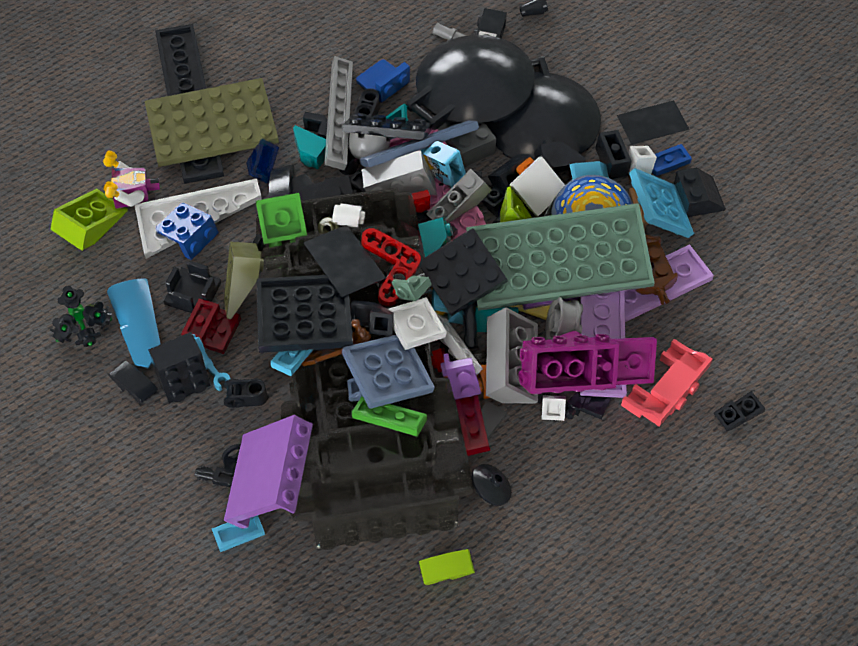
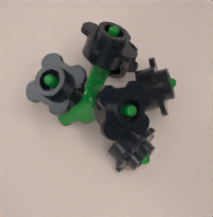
(67, 323)

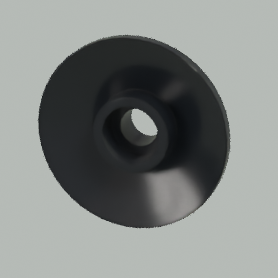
(491, 484)

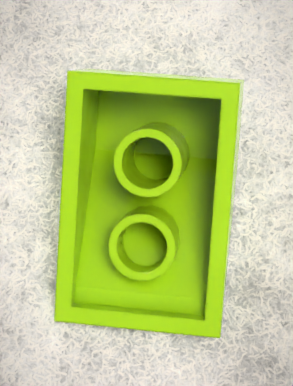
(86, 218)

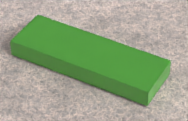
(390, 417)

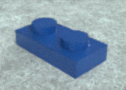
(671, 160)

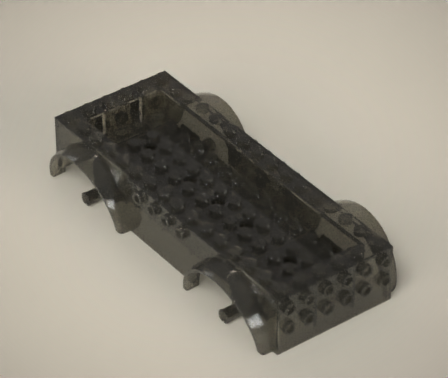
(419, 475)

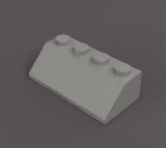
(504, 341)

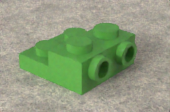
(281, 219)

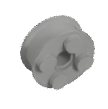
(563, 318)

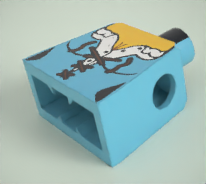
(444, 163)

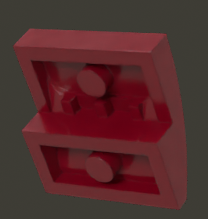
(212, 325)

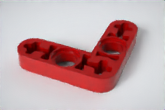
(400, 265)

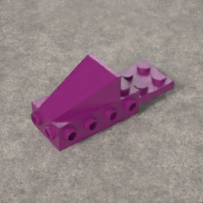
(585, 363)

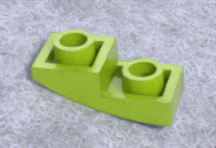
(446, 566)

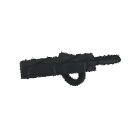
(221, 475)

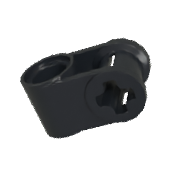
(243, 393)

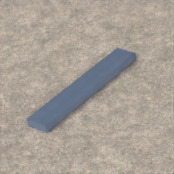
(415, 145)

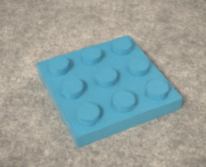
(660, 203)

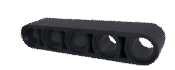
(369, 105)

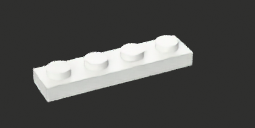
(456, 346)

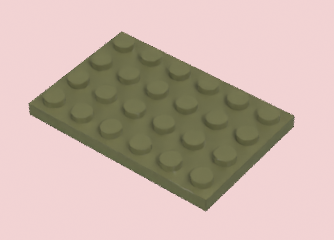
(210, 122)

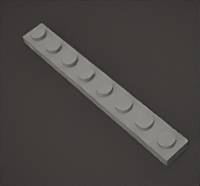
(338, 113)

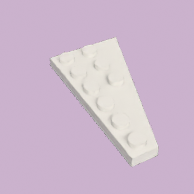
(217, 202)

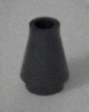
(533, 7)

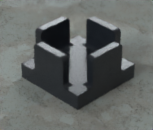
(189, 285)

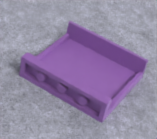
(268, 470)

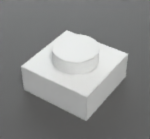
(553, 407)

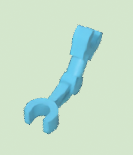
(209, 366)

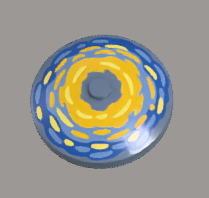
(589, 193)

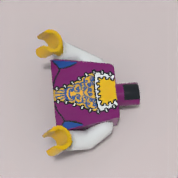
(128, 184)

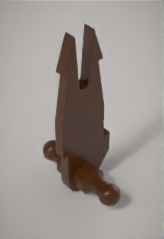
(359, 336)

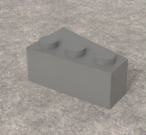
(407, 173)

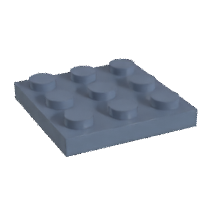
(387, 371)

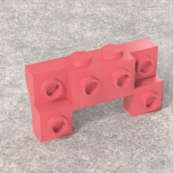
(673, 388)

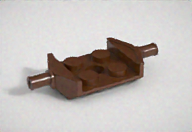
(662, 271)

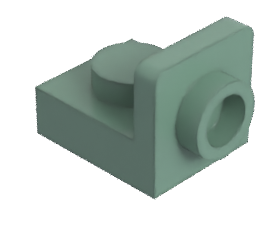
(411, 288)

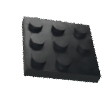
(462, 272)

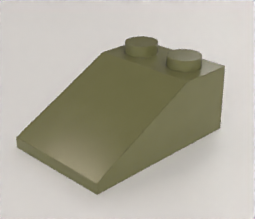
(241, 275)

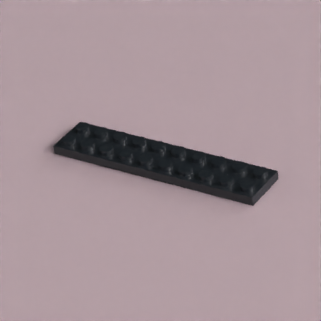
(181, 75)

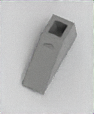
(460, 198)

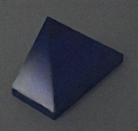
(262, 160)

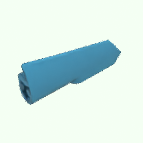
(136, 318)

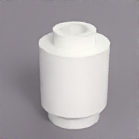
(348, 215)

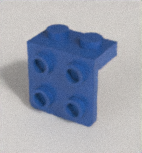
(385, 78)
(189, 228)

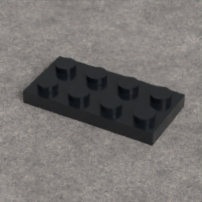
(381, 126)

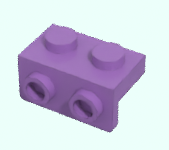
(461, 376)

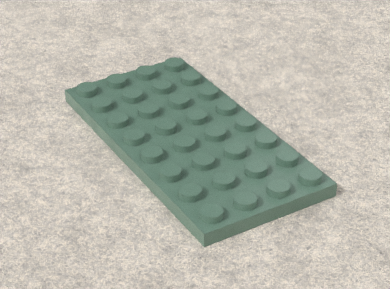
(567, 255)

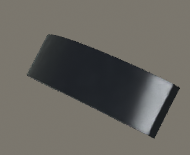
(281, 181)

